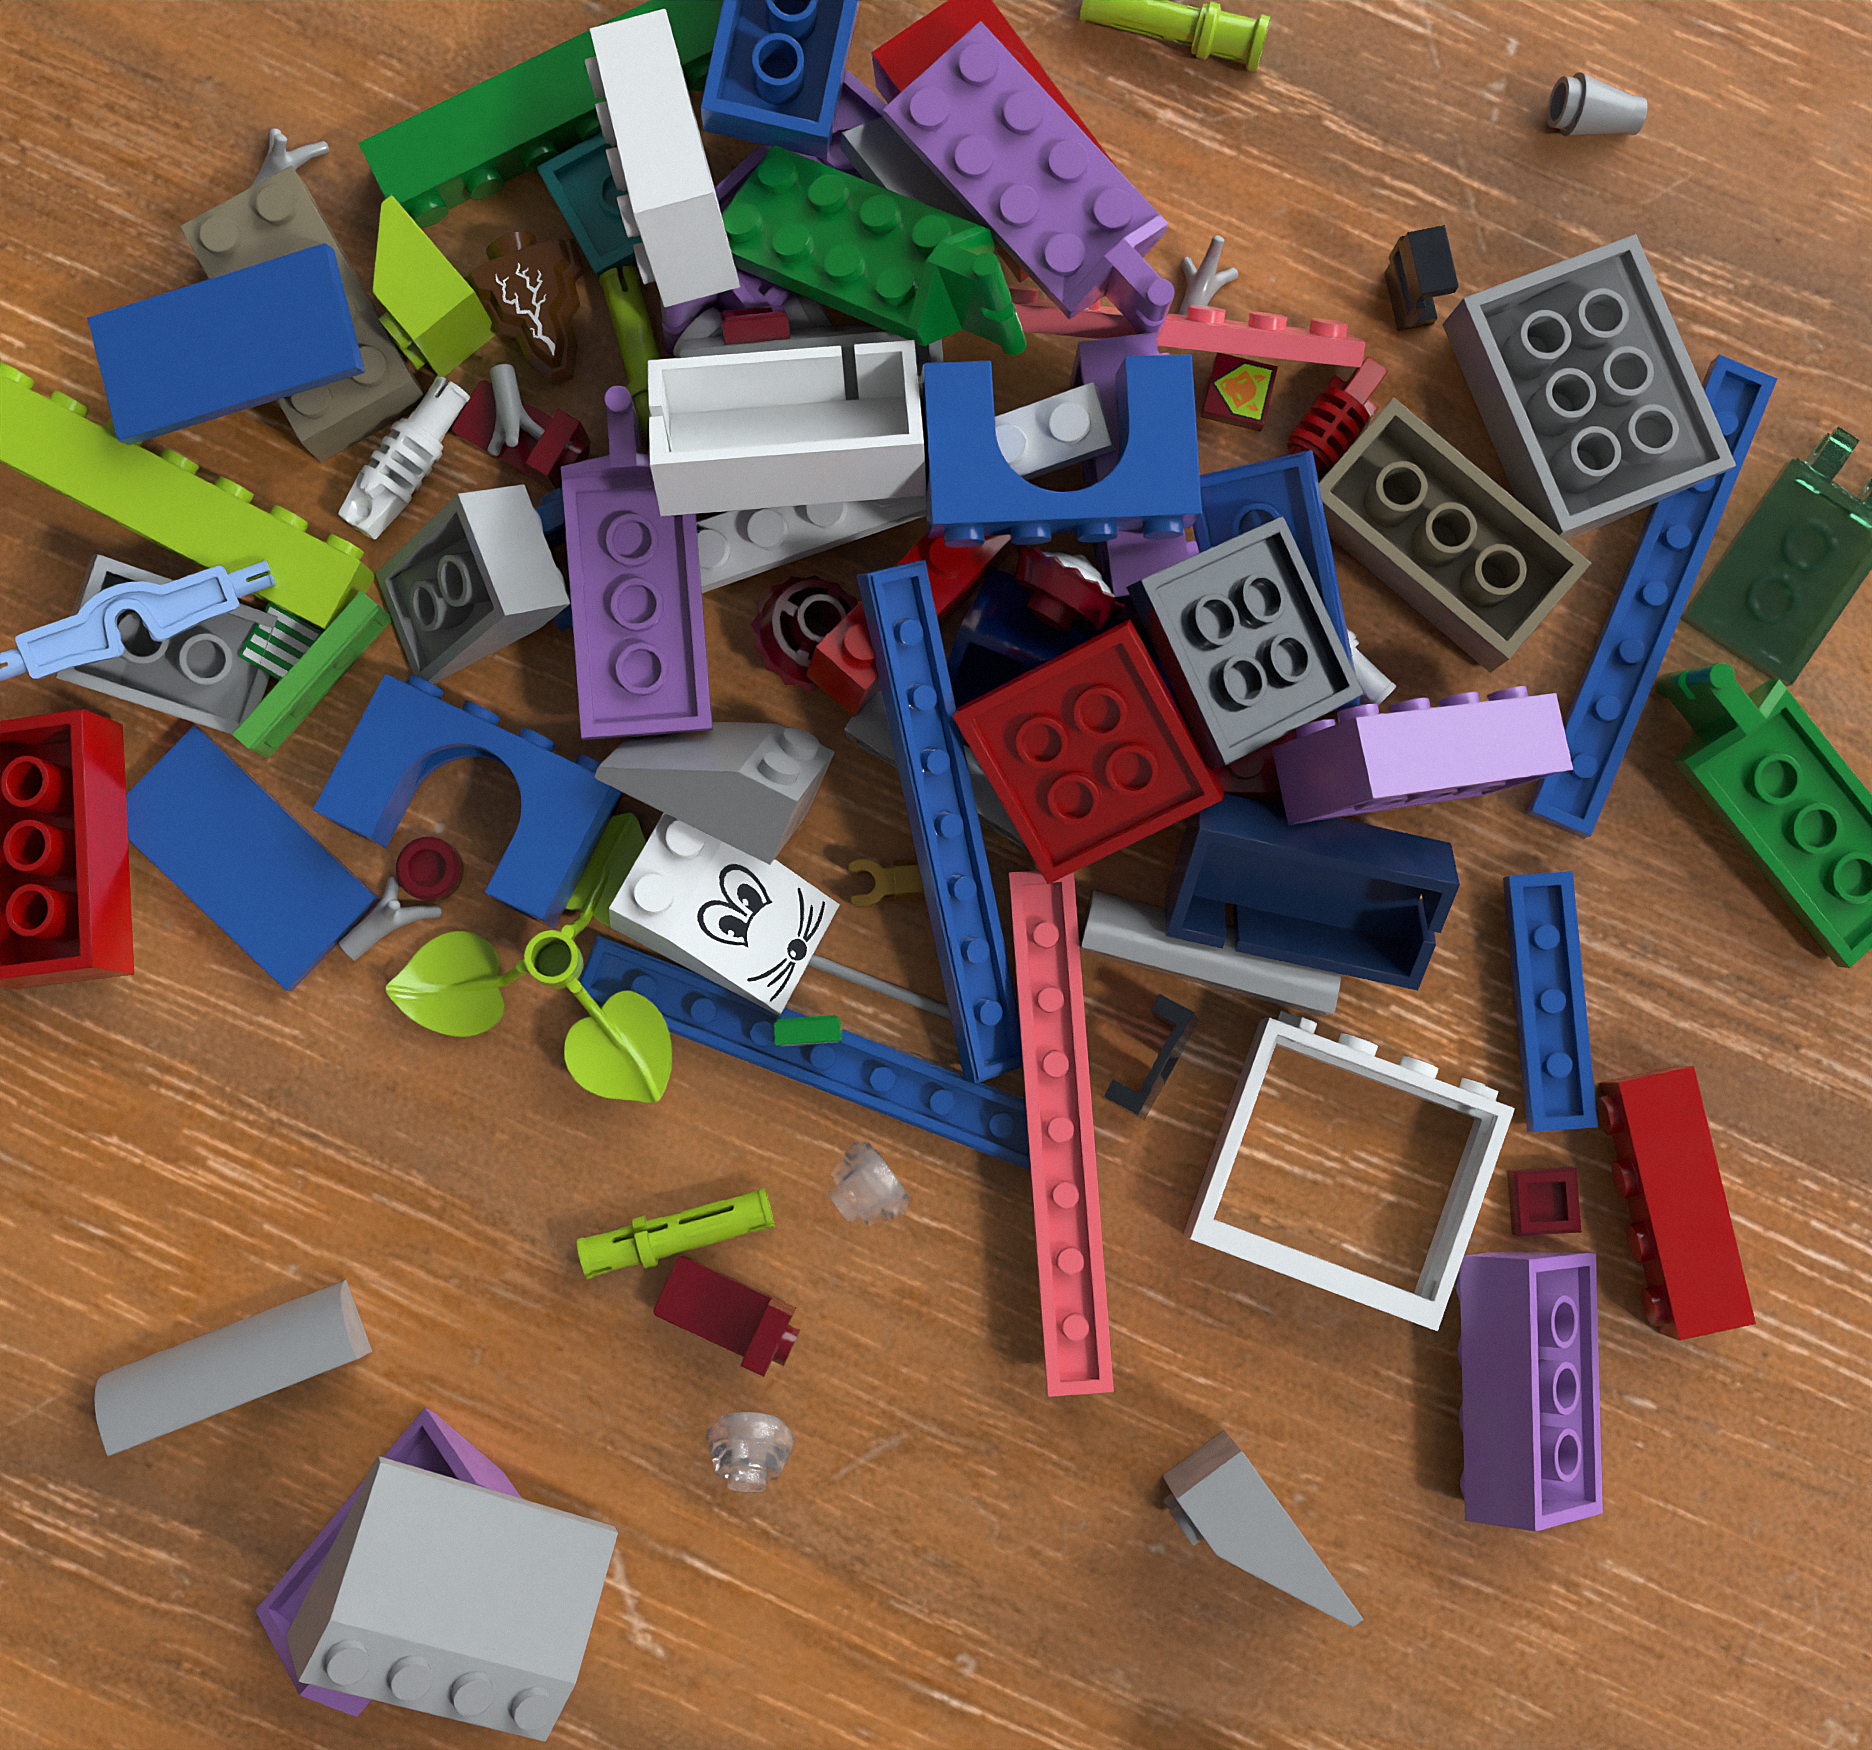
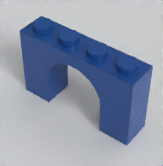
(980, 495)
(414, 732)

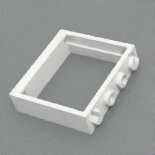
(1409, 1076)

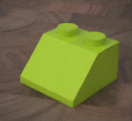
(425, 299)

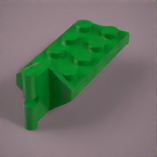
(870, 253)
(1782, 800)

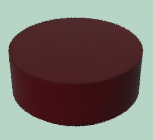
(429, 869)

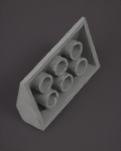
(1587, 389)
(454, 1601)

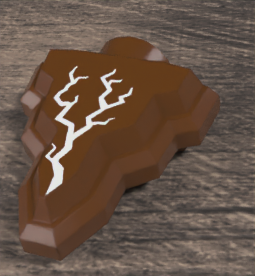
(532, 298)

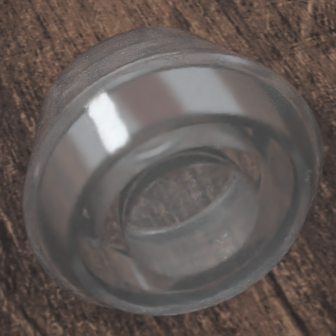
(867, 1187)
(749, 1449)

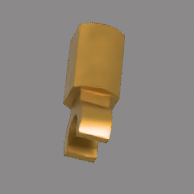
(900, 881)

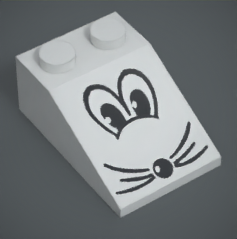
(722, 913)

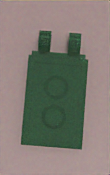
(1790, 565)

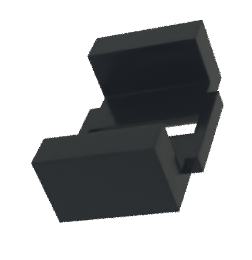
(1417, 272)
(1184, 1023)

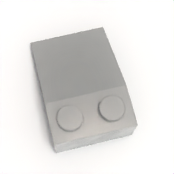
(472, 581)
(184, 676)
(732, 782)
(1232, 1508)

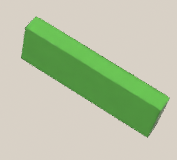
(313, 676)

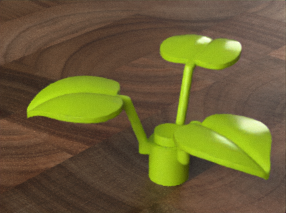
(613, 1053)

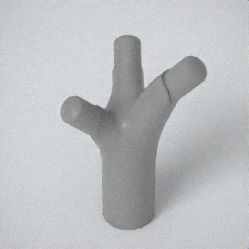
(279, 159)
(1205, 282)
(509, 410)
(383, 920)

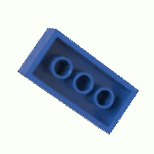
(779, 72)

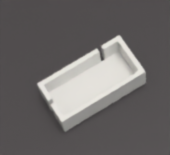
(659, 159)
(781, 430)

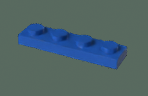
(1550, 1001)

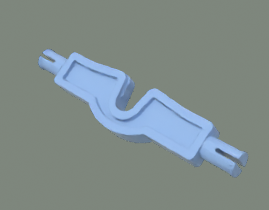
(164, 611)

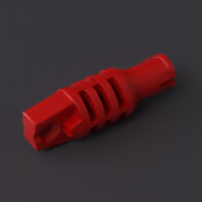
(1337, 416)

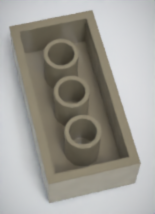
(279, 220)
(1446, 536)

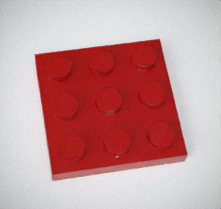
(1088, 752)

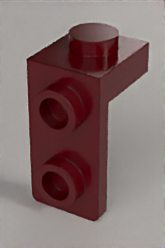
(560, 444)
(728, 1314)

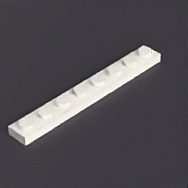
(1031, 438)

